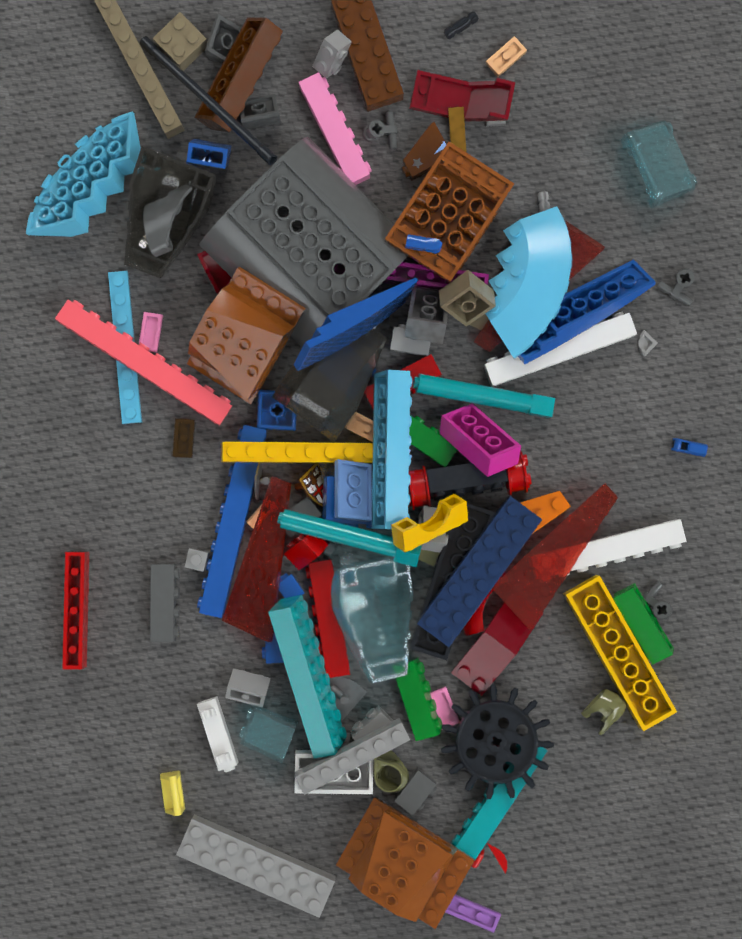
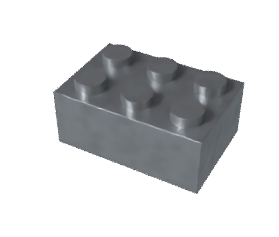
(425, 316)

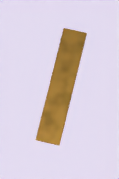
(457, 127)

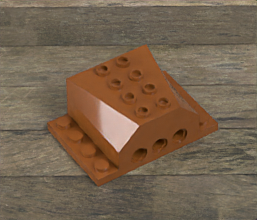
(451, 205)
(243, 334)
(403, 865)

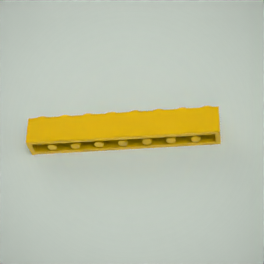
(295, 452)

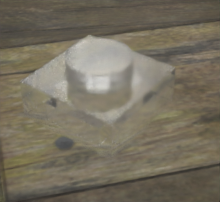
(326, 469)

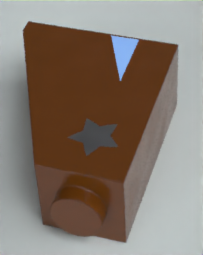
(424, 153)

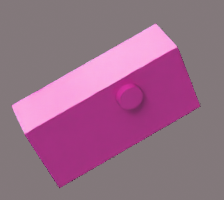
(480, 439)

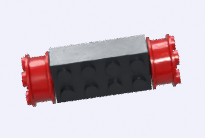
(465, 479)

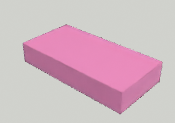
(151, 330)
(444, 705)

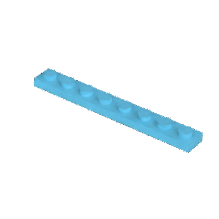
(123, 321)

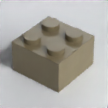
(181, 41)
(467, 298)

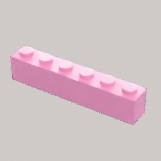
(334, 129)

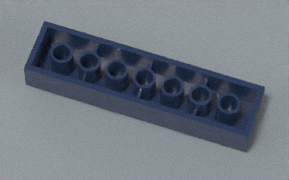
(479, 571)

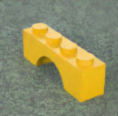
(449, 514)

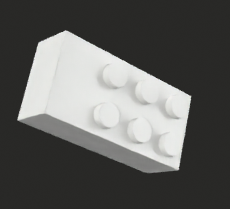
(354, 782)

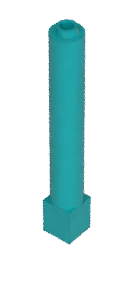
(484, 395)
(347, 535)

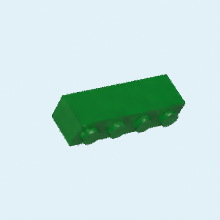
(430, 442)
(643, 624)
(418, 701)

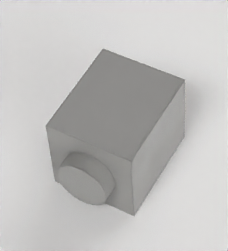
(197, 559)

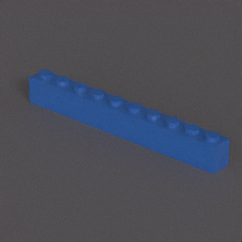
(230, 530)

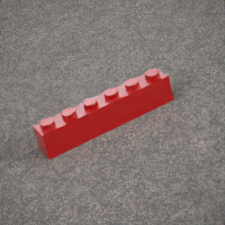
(75, 610)
(332, 639)

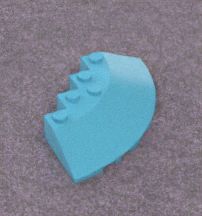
(86, 180)
(532, 279)

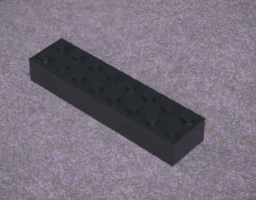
(459, 542)

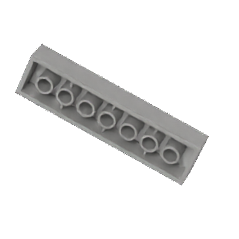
(256, 865)

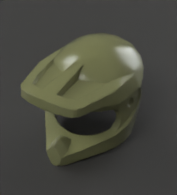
(610, 705)
(386, 769)

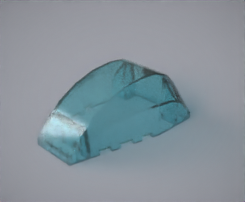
(374, 614)

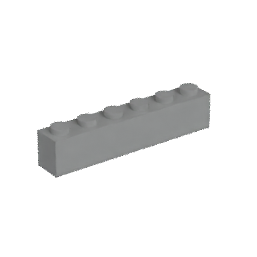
(351, 756)

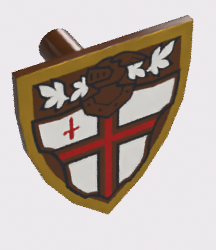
(312, 484)

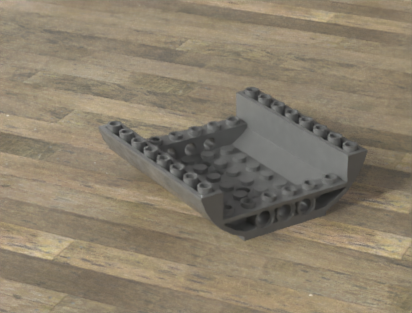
(333, 218)

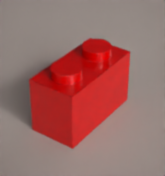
(304, 550)

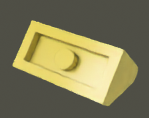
(172, 793)

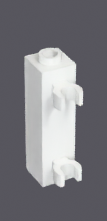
(218, 734)

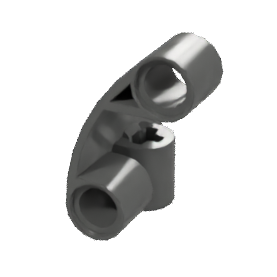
(159, 218)

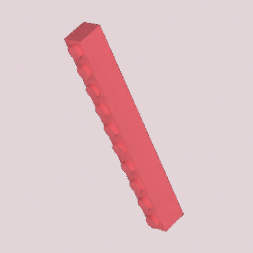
(143, 362)

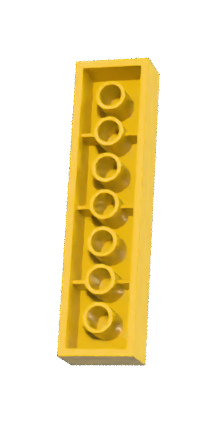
(620, 652)

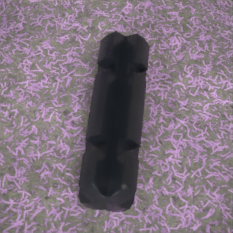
(461, 25)

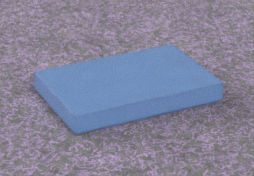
(353, 490)

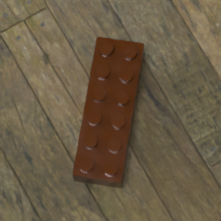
(368, 53)
(240, 71)

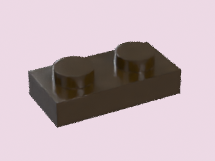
(183, 438)

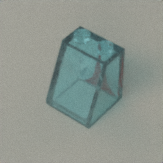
(268, 732)

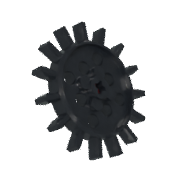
(477, 766)

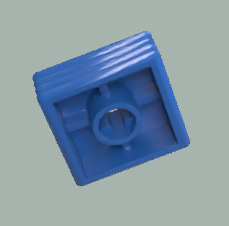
(267, 419)

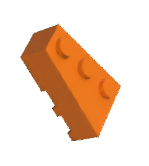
(547, 507)

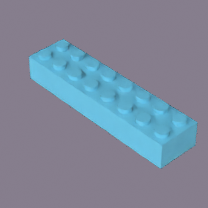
(391, 447)

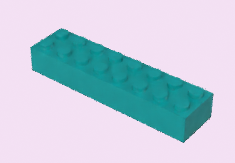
(308, 676)

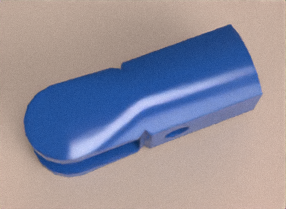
(425, 244)
(692, 448)

